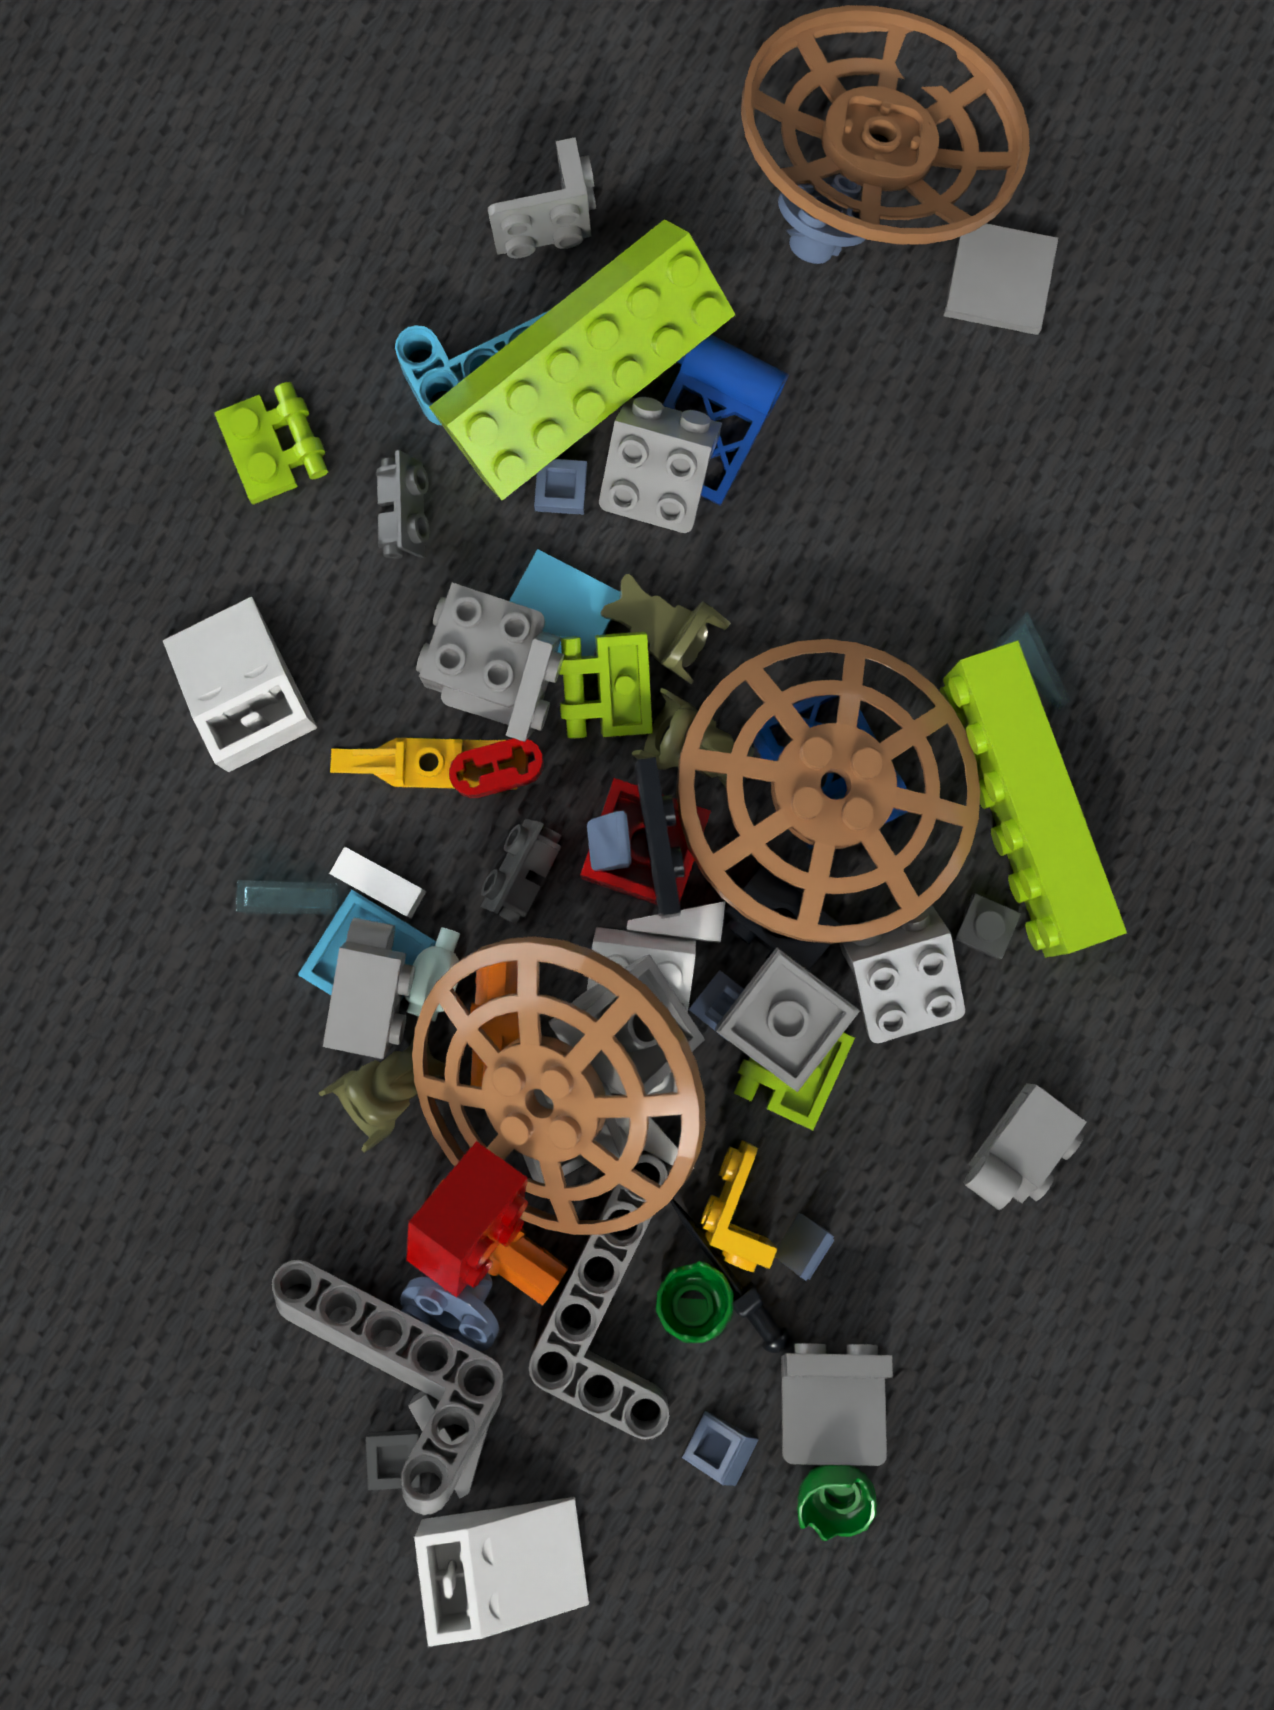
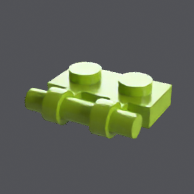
(257, 450)
(622, 685)
(806, 1104)

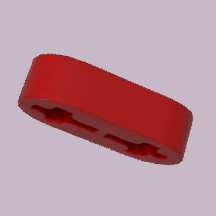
(499, 779)

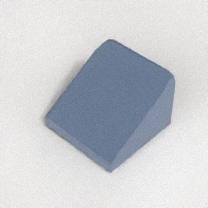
(609, 842)
(804, 1246)
(720, 1449)

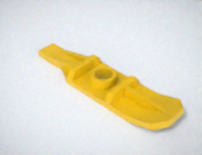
(399, 762)

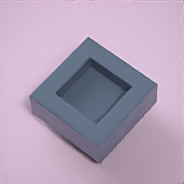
(561, 487)

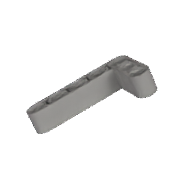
(574, 1342)
(401, 1361)

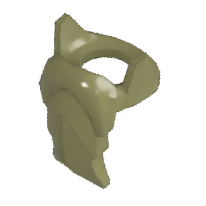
(672, 632)
(679, 716)
(380, 1092)

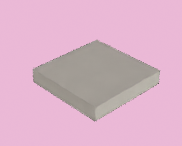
(1001, 278)
(787, 1019)

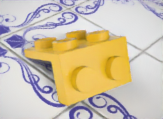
(739, 1245)

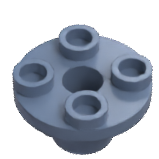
(812, 238)
(459, 1317)

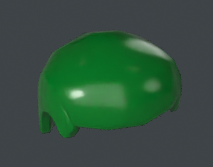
(695, 1318)
(830, 1518)

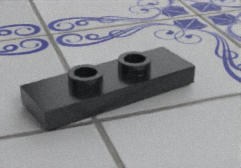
(658, 815)

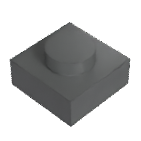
(987, 926)
(386, 1458)

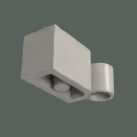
(368, 992)
(1024, 1149)

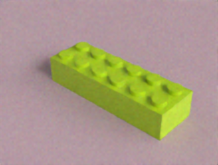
(584, 358)
(1032, 803)

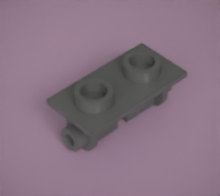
(403, 484)
(509, 885)

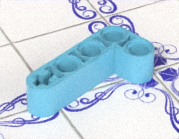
(438, 371)

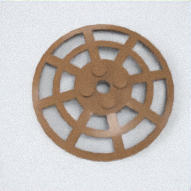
(884, 111)
(808, 811)
(564, 1077)

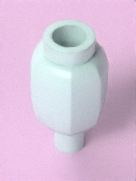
(430, 967)

